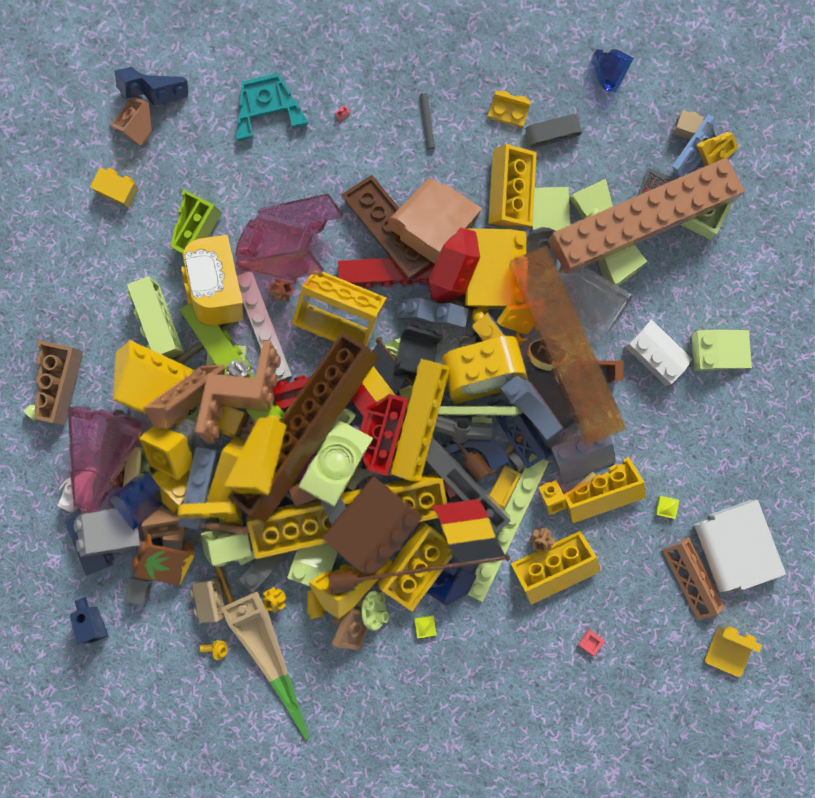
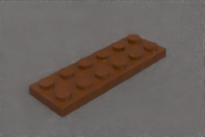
(373, 209)

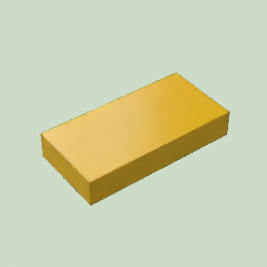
(504, 485)

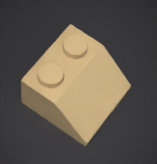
(208, 600)

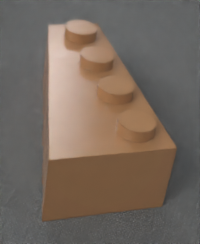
(55, 380)

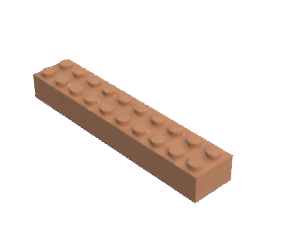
(646, 215)

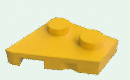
(717, 148)
(516, 318)

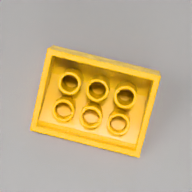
(493, 281)
(144, 376)

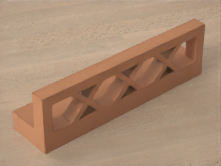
(701, 580)

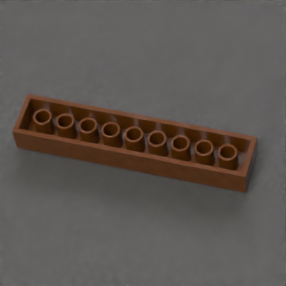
(311, 419)

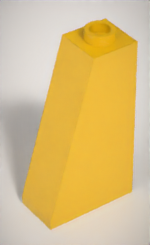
(258, 458)

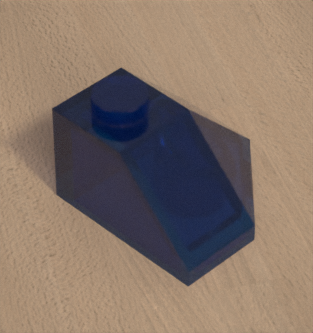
(610, 68)

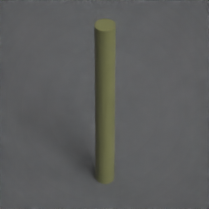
(199, 346)

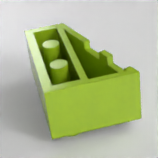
(194, 222)

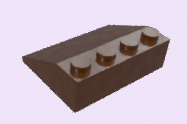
(372, 527)

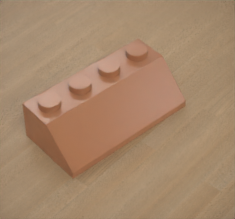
(181, 397)

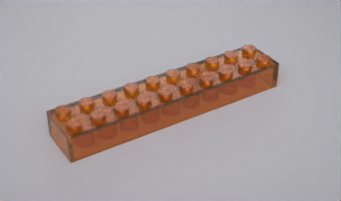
(566, 345)

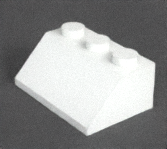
(659, 353)

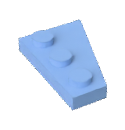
(690, 156)

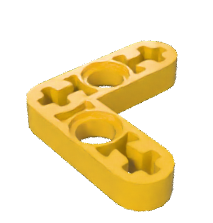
(227, 511)

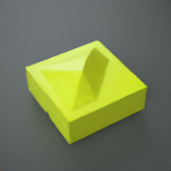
(667, 507)
(425, 626)

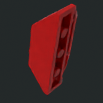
(454, 266)
(384, 424)

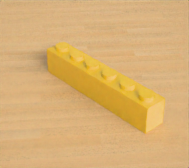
(420, 420)

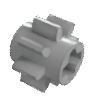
(238, 369)

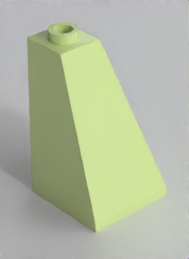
(620, 265)

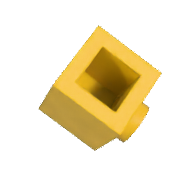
(552, 497)

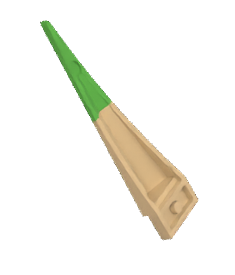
(255, 631)

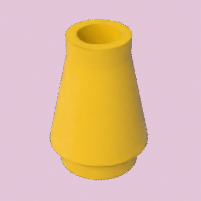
(314, 608)

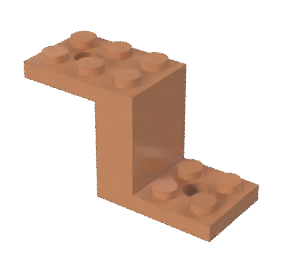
(237, 393)

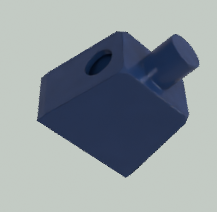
(87, 623)

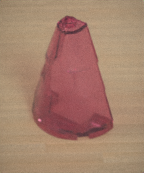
(98, 452)

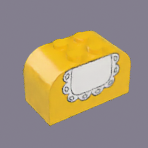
(212, 281)
(483, 368)

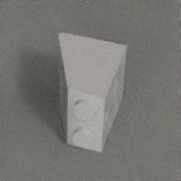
(104, 533)

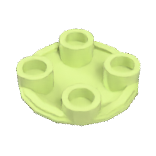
(374, 610)

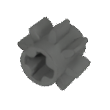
(469, 339)

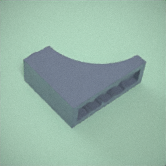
(529, 401)

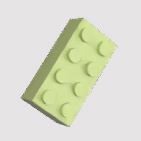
(154, 317)

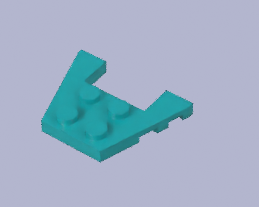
(265, 97)

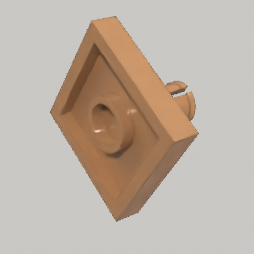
(350, 630)

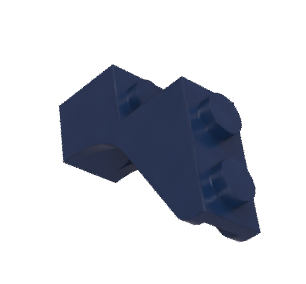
(156, 88)

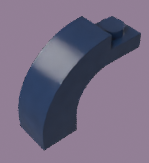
(489, 449)

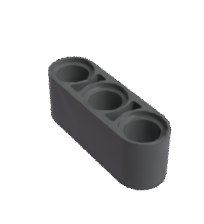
(553, 130)

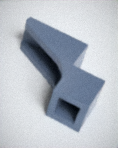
(431, 312)

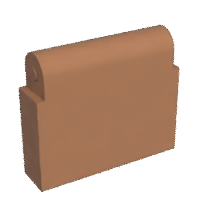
(432, 217)

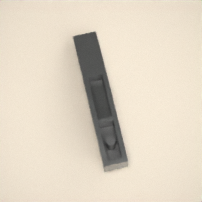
(465, 485)

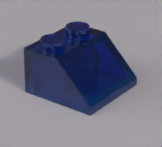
(138, 499)

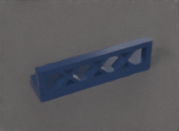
(527, 429)

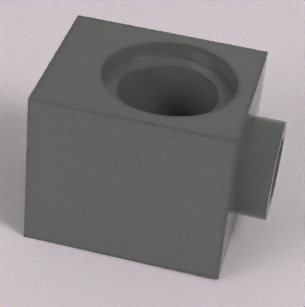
(138, 590)

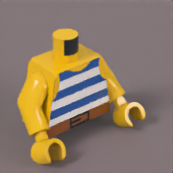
(487, 326)

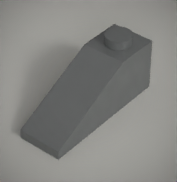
(261, 570)

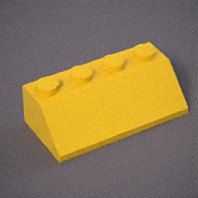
(512, 187)
(422, 550)
(555, 570)

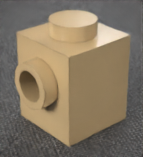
(687, 124)

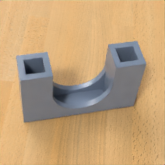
(202, 471)

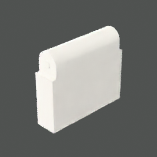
(739, 547)

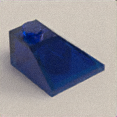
(452, 584)

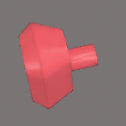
(342, 113)

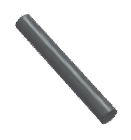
(427, 121)

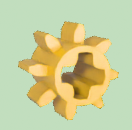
(274, 599)

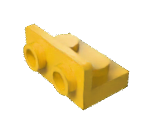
(509, 108)

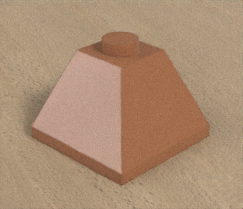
(134, 121)

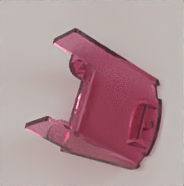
(281, 235)

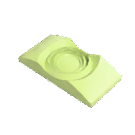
(335, 463)

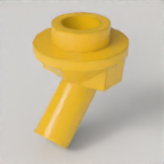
(218, 649)

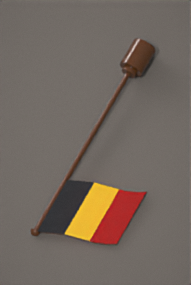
(383, 381)
(466, 532)

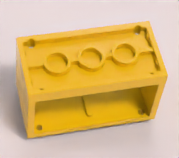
(342, 296)

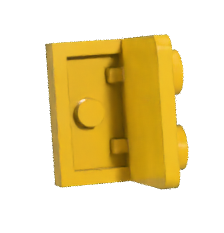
(730, 650)

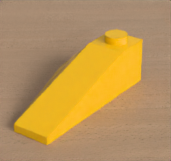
(341, 603)

